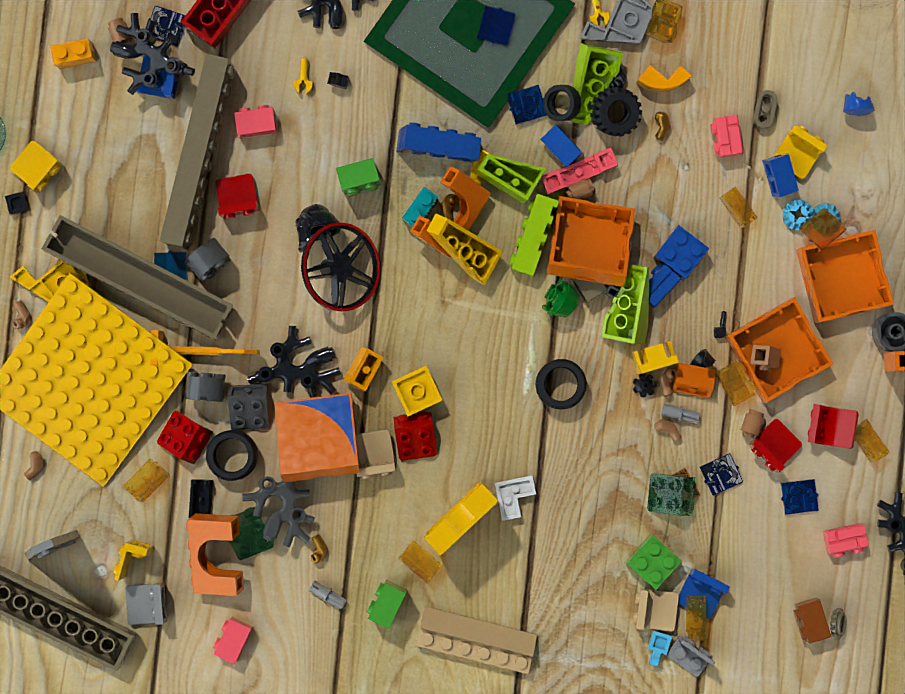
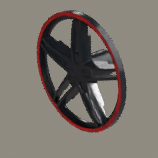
(339, 267)

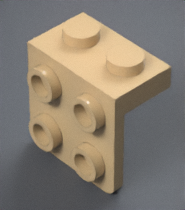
(375, 453)
(656, 609)

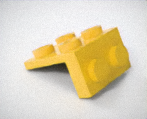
(802, 149)
(35, 166)

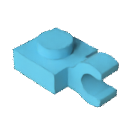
(659, 644)

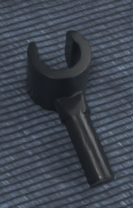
(719, 332)

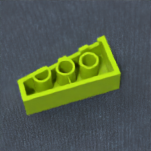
(534, 235)

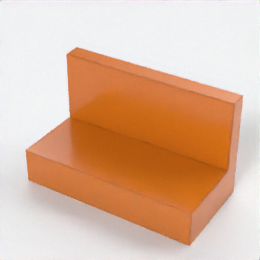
(694, 380)

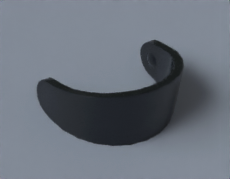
(703, 359)

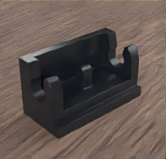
(200, 497)

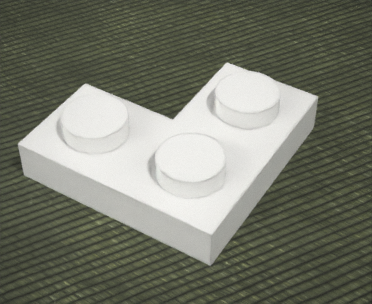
(509, 491)

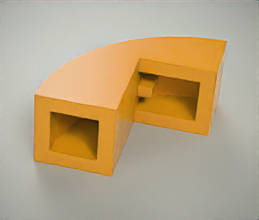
(654, 81)

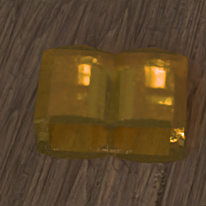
(664, 21)
(735, 383)

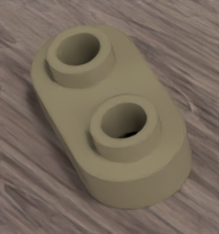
(765, 110)

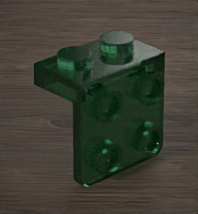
(671, 494)
(251, 538)

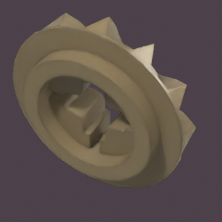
(838, 623)

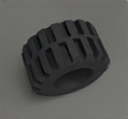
(631, 113)

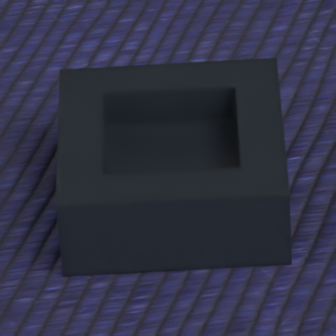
(17, 203)

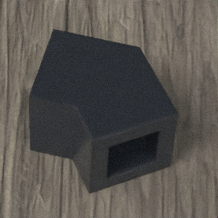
(338, 80)
(612, 291)

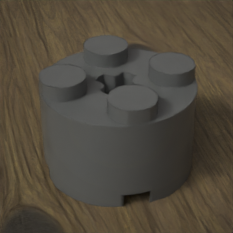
(207, 259)
(882, 331)
(205, 386)

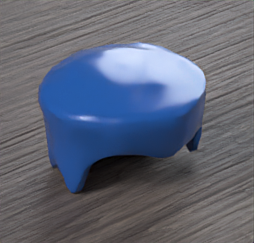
(857, 106)

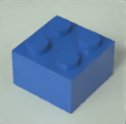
(681, 252)

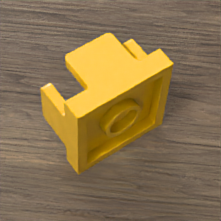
(654, 358)
(417, 391)

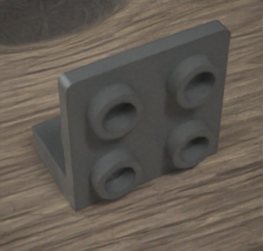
(248, 406)

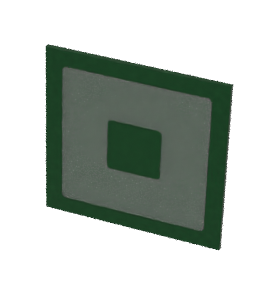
(441, 47)

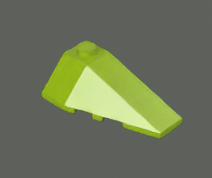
(593, 74)
(630, 309)

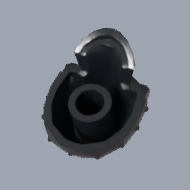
(311, 220)

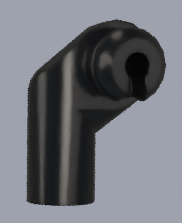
(620, 79)

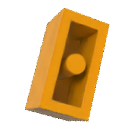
(73, 53)
(363, 368)

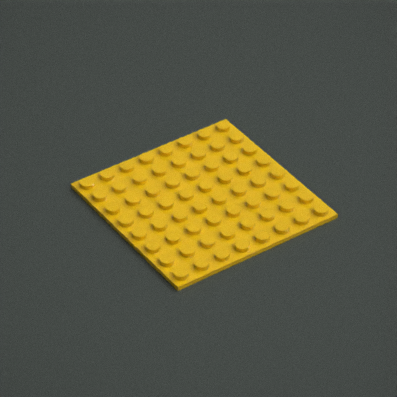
(88, 379)

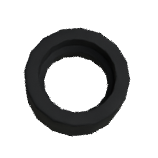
(549, 103)

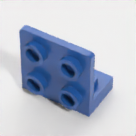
(169, 84)
(703, 585)

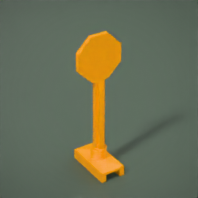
(199, 350)

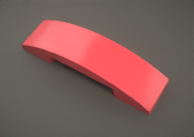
(580, 170)

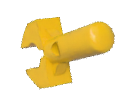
(598, 11)
(303, 77)

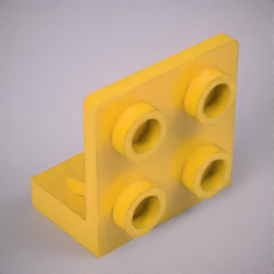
(130, 548)

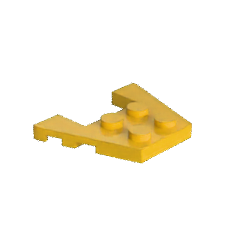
(50, 281)

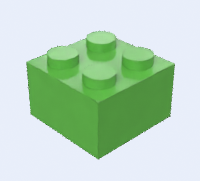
(358, 177)
(653, 561)
(387, 604)

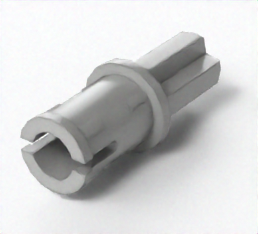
(680, 413)
(327, 595)

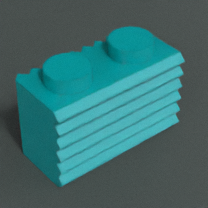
(421, 206)

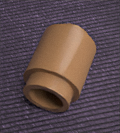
(118, 36)
(581, 190)
(752, 423)

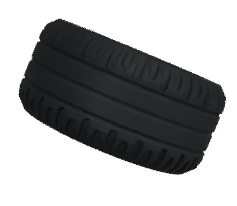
(581, 384)
(212, 460)

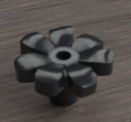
(640, 385)

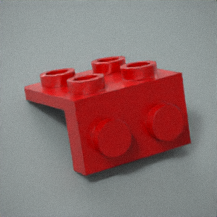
(236, 196)
(833, 426)
(415, 436)
(184, 437)
(775, 445)

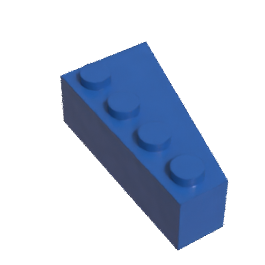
(438, 142)

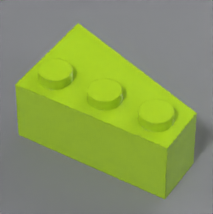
(510, 176)

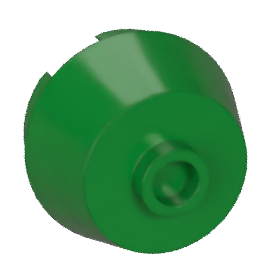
(560, 299)

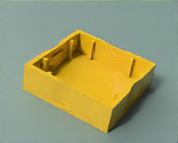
(460, 518)

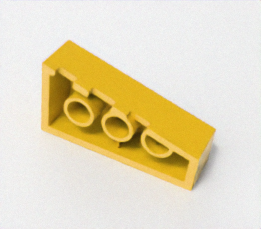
(468, 250)

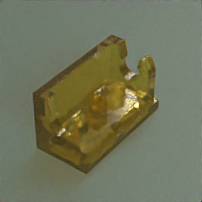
(738, 207)
(870, 442)
(146, 480)
(420, 561)
(696, 616)

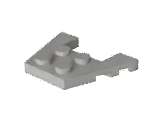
(625, 25)

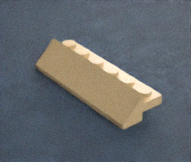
(476, 640)

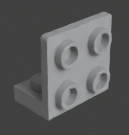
(146, 604)
(688, 656)

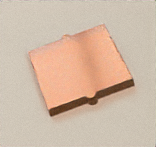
(822, 228)

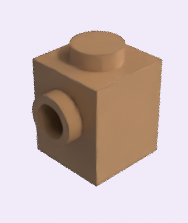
(765, 357)

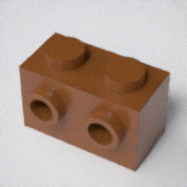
(812, 620)

